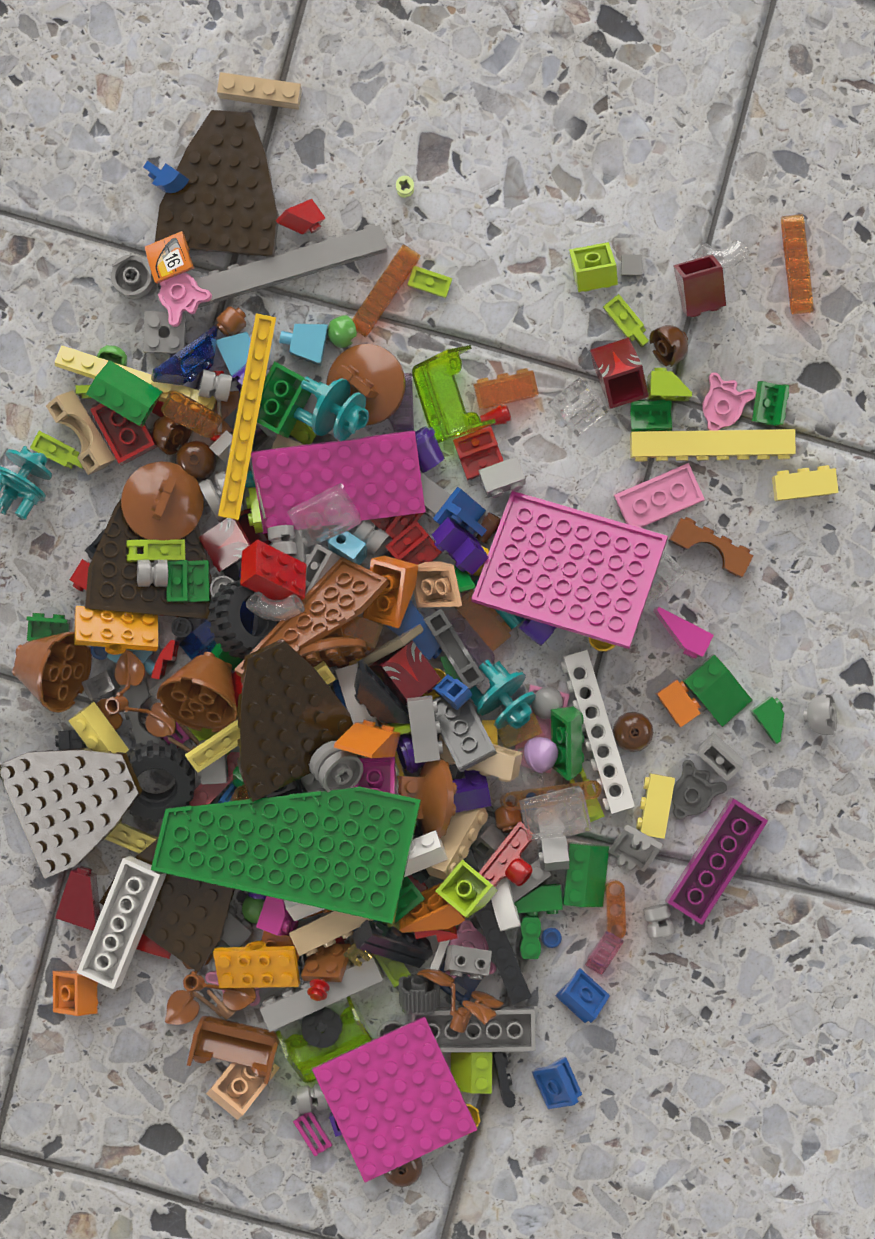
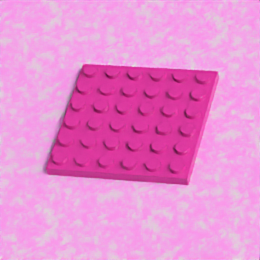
(394, 1099)

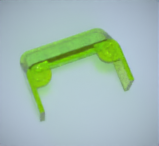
(441, 396)
(305, 1056)

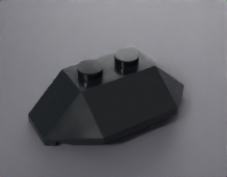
(378, 697)

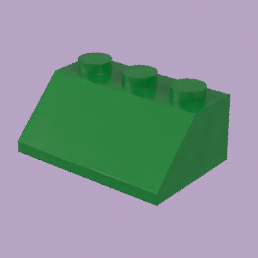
(124, 393)
(280, 399)
(568, 737)
(586, 875)

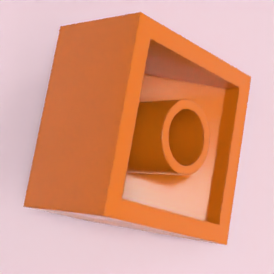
(74, 994)

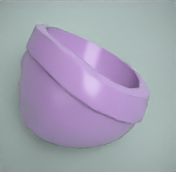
(540, 754)

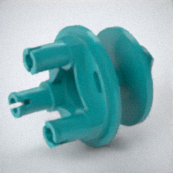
(334, 409)
(18, 486)
(501, 689)

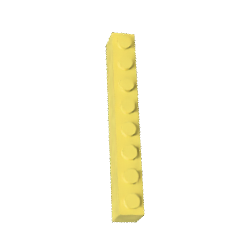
(712, 444)

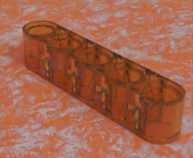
(797, 264)
(385, 290)
(521, 794)

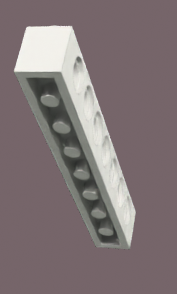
(624, 798)

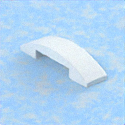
(503, 905)

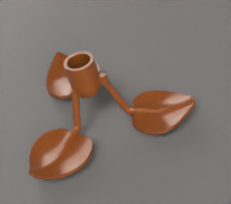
(129, 672)
(182, 1007)
(462, 1016)

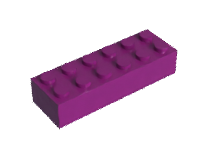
(716, 860)

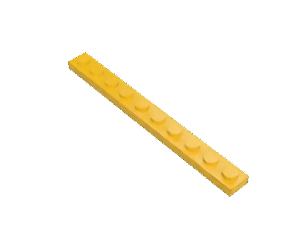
(246, 417)

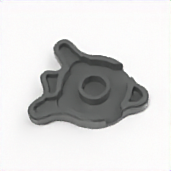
(693, 792)

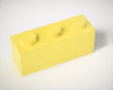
(805, 483)
(96, 730)
(655, 805)

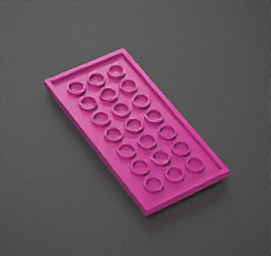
(376, 472)

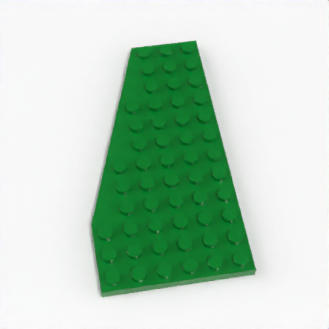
(306, 848)

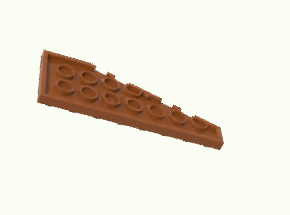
(328, 605)

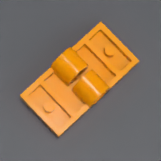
(115, 630)
(256, 966)

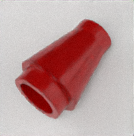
(500, 414)

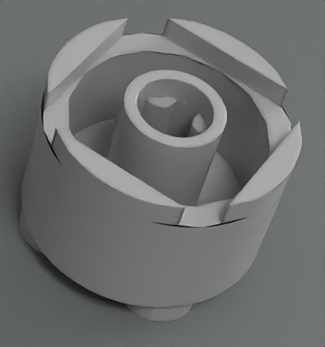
(121, 277)

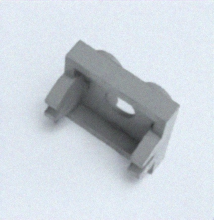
(154, 343)
(631, 857)

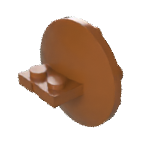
(375, 375)
(162, 501)
(334, 650)
(437, 794)

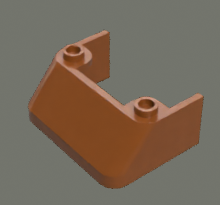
(235, 1044)

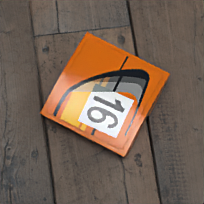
(169, 257)

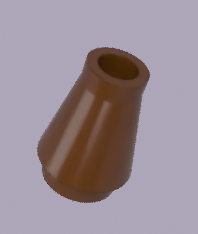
(491, 524)

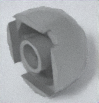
(821, 715)

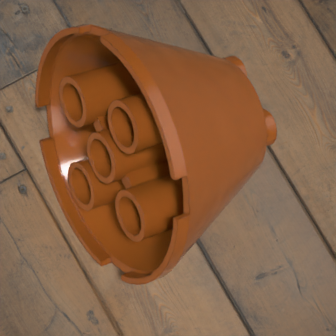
(53, 669)
(200, 694)

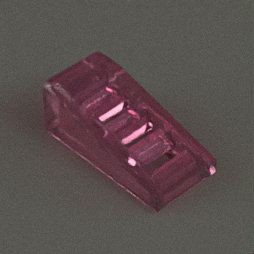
(599, 963)

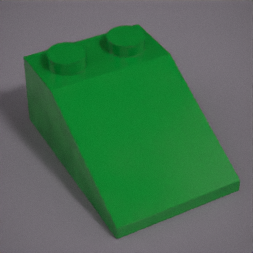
(717, 690)

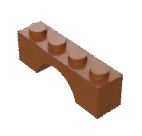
(734, 558)

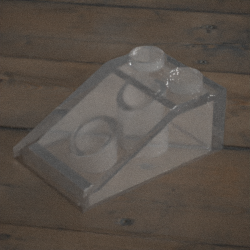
(325, 516)
(556, 814)

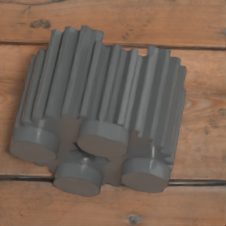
(418, 994)

